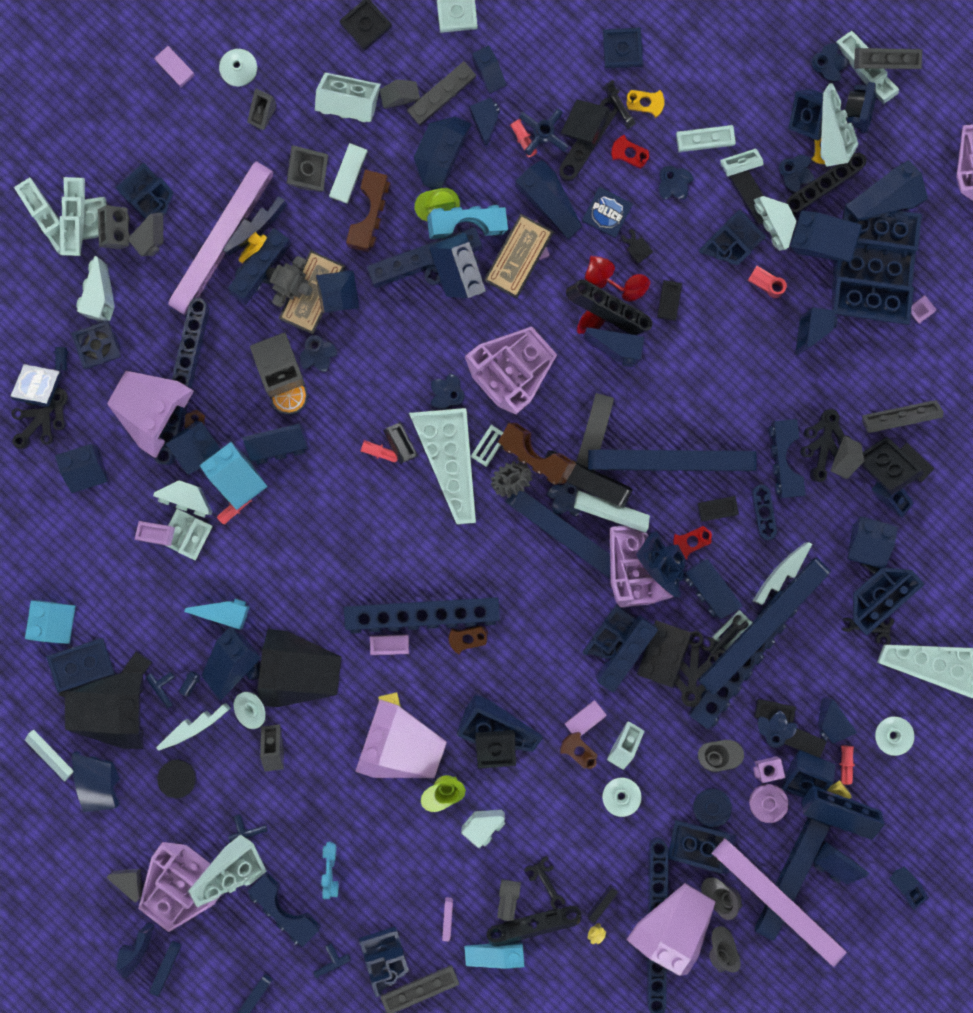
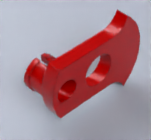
(621, 145)
(682, 540)

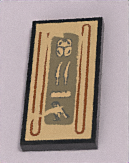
(518, 256)
(306, 311)

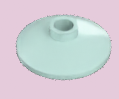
(238, 76)
(249, 710)
(903, 739)
(624, 806)

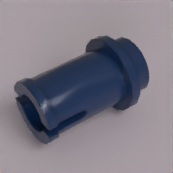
(61, 357)
(189, 683)

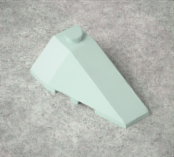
(233, 867)

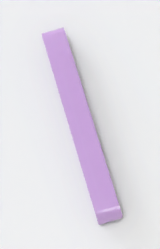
(212, 250)
(779, 902)

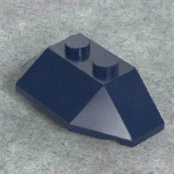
(439, 150)
(882, 596)

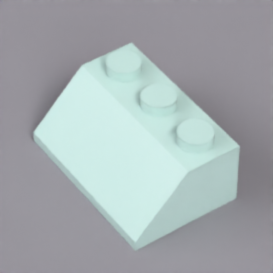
(346, 97)

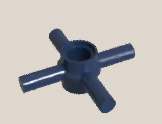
(540, 138)

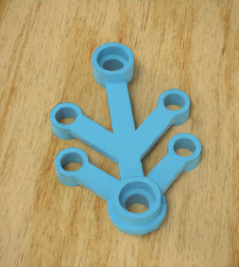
(330, 887)

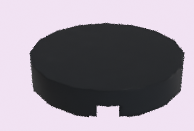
(176, 778)

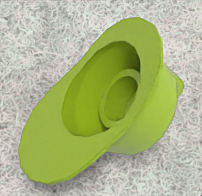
(434, 199)
(442, 794)

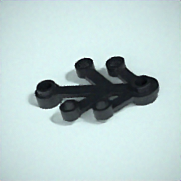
(42, 416)
(825, 441)
(694, 673)

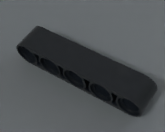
(830, 178)
(608, 307)
(598, 484)

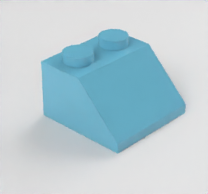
(50, 622)

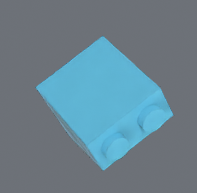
(233, 475)

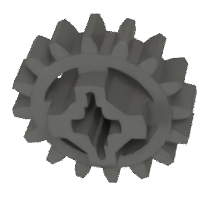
(511, 479)

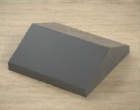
(307, 169)

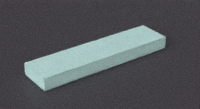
(612, 512)

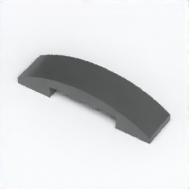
(595, 427)

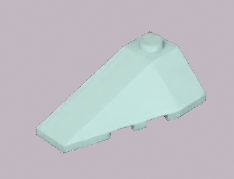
(838, 136)

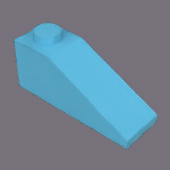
(226, 613)
(490, 956)

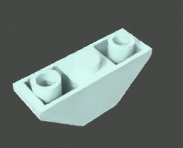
(777, 220)
(185, 497)

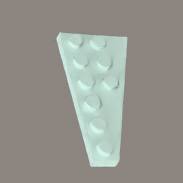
(448, 450)
(938, 665)

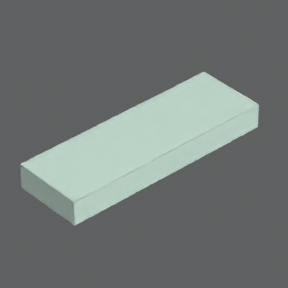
(705, 138)
(348, 173)
(49, 755)

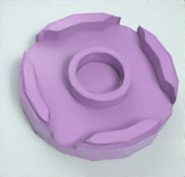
(768, 803)

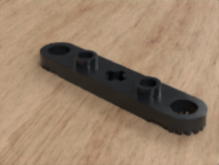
(581, 151)
(545, 922)

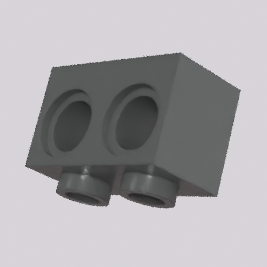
(108, 227)

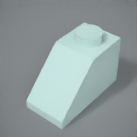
(626, 745)

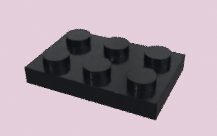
(890, 466)
(665, 654)

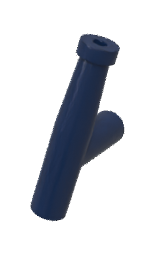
(157, 686)
(245, 833)
(336, 961)

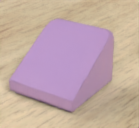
(922, 309)

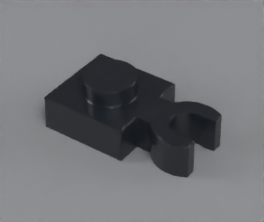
(638, 248)

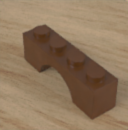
(361, 235)
(518, 441)

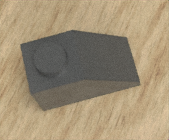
(148, 235)
(272, 748)

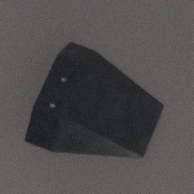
(295, 670)
(107, 710)

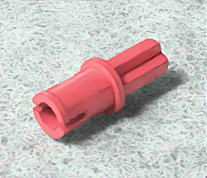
(522, 135)
(378, 451)
(229, 513)
(847, 764)

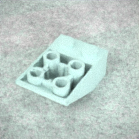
(97, 297)

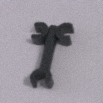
(612, 93)
(882, 629)
(715, 648)
(539, 870)

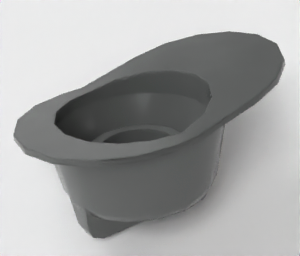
(720, 755)
(727, 898)
(724, 952)

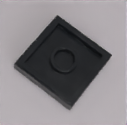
(365, 23)
(585, 121)
(495, 749)

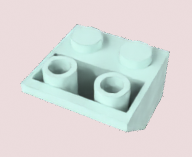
(482, 825)

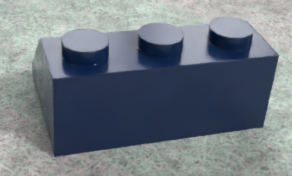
(457, 267)
(813, 327)
(276, 444)
(712, 589)

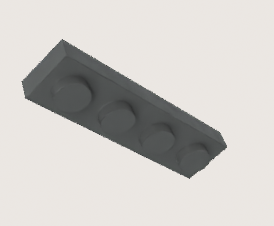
(887, 58)
(441, 93)
(902, 416)
(420, 989)

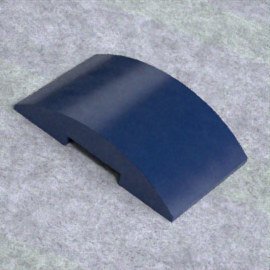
(881, 271)

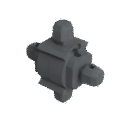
(289, 281)

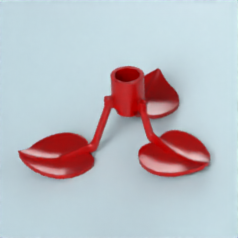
(598, 274)

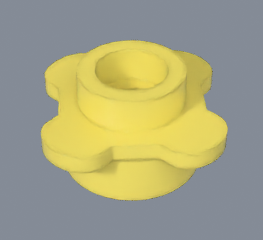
(596, 934)

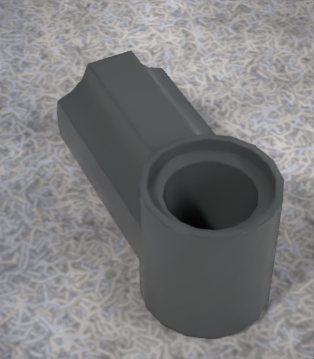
(508, 895)

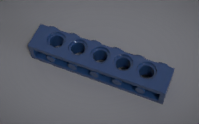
(412, 261)

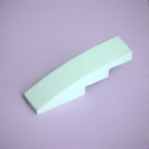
(884, 86)
(40, 211)
(72, 216)
(787, 568)
(188, 729)

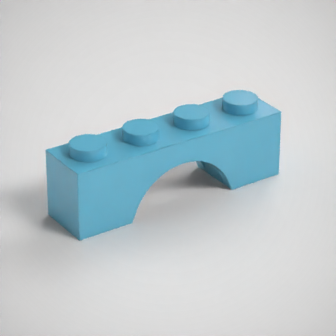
(490, 220)

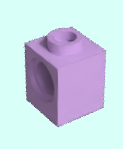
(777, 769)

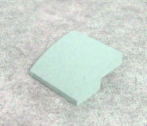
(188, 534)

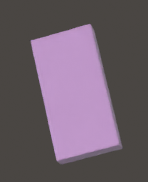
(174, 66)
(154, 533)
(389, 644)
(585, 718)
(447, 919)

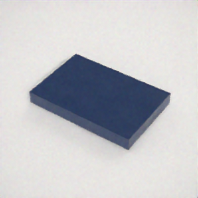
(80, 665)

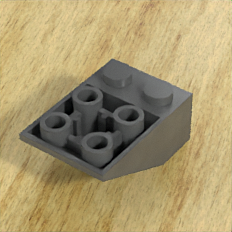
(277, 365)

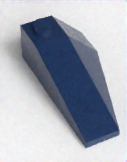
(893, 192)
(546, 193)
(486, 716)

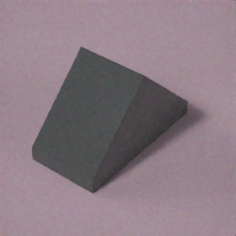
(399, 93)
(261, 109)
(848, 458)
(128, 882)

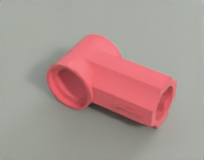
(765, 281)

